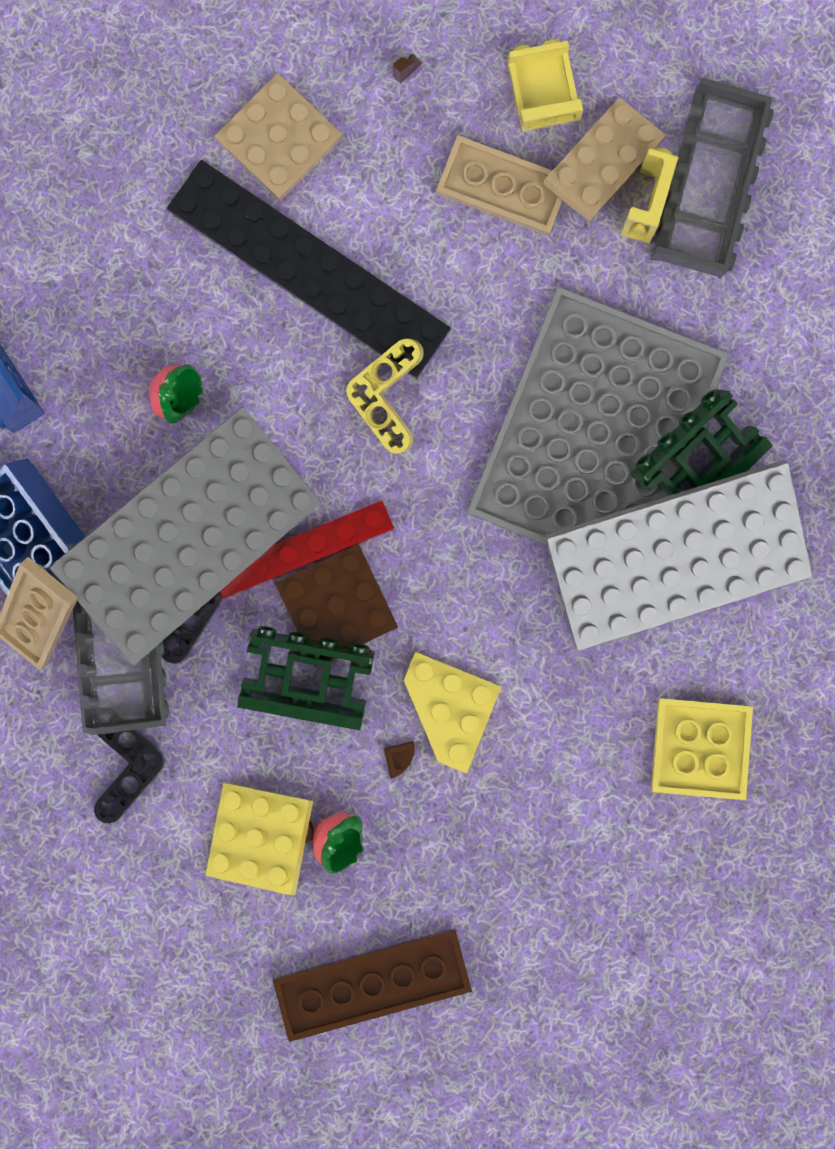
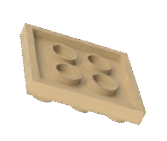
(278, 136)

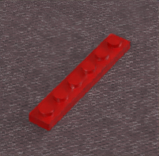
(312, 547)

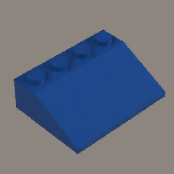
(17, 402)
(31, 521)

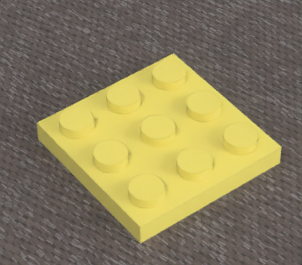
(701, 749)
(259, 838)

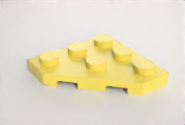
(451, 708)

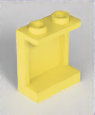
(543, 85)
(643, 224)

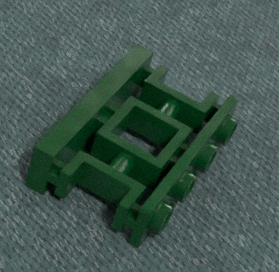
(690, 433)
(303, 702)

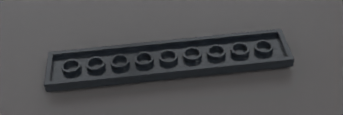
(305, 265)

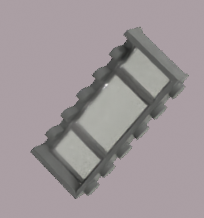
(713, 178)
(110, 688)

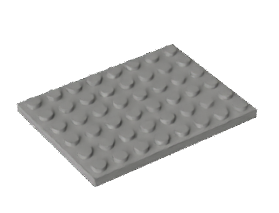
(586, 413)

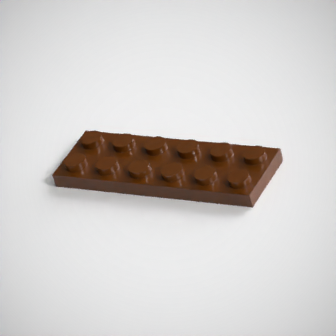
(372, 985)

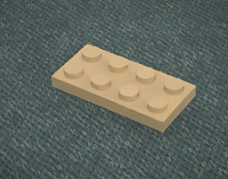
(603, 159)
(499, 185)
(35, 613)

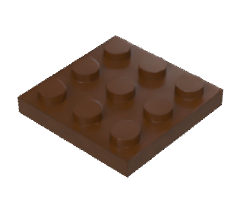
(338, 600)

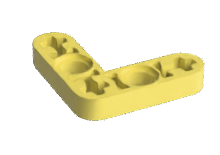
(377, 387)

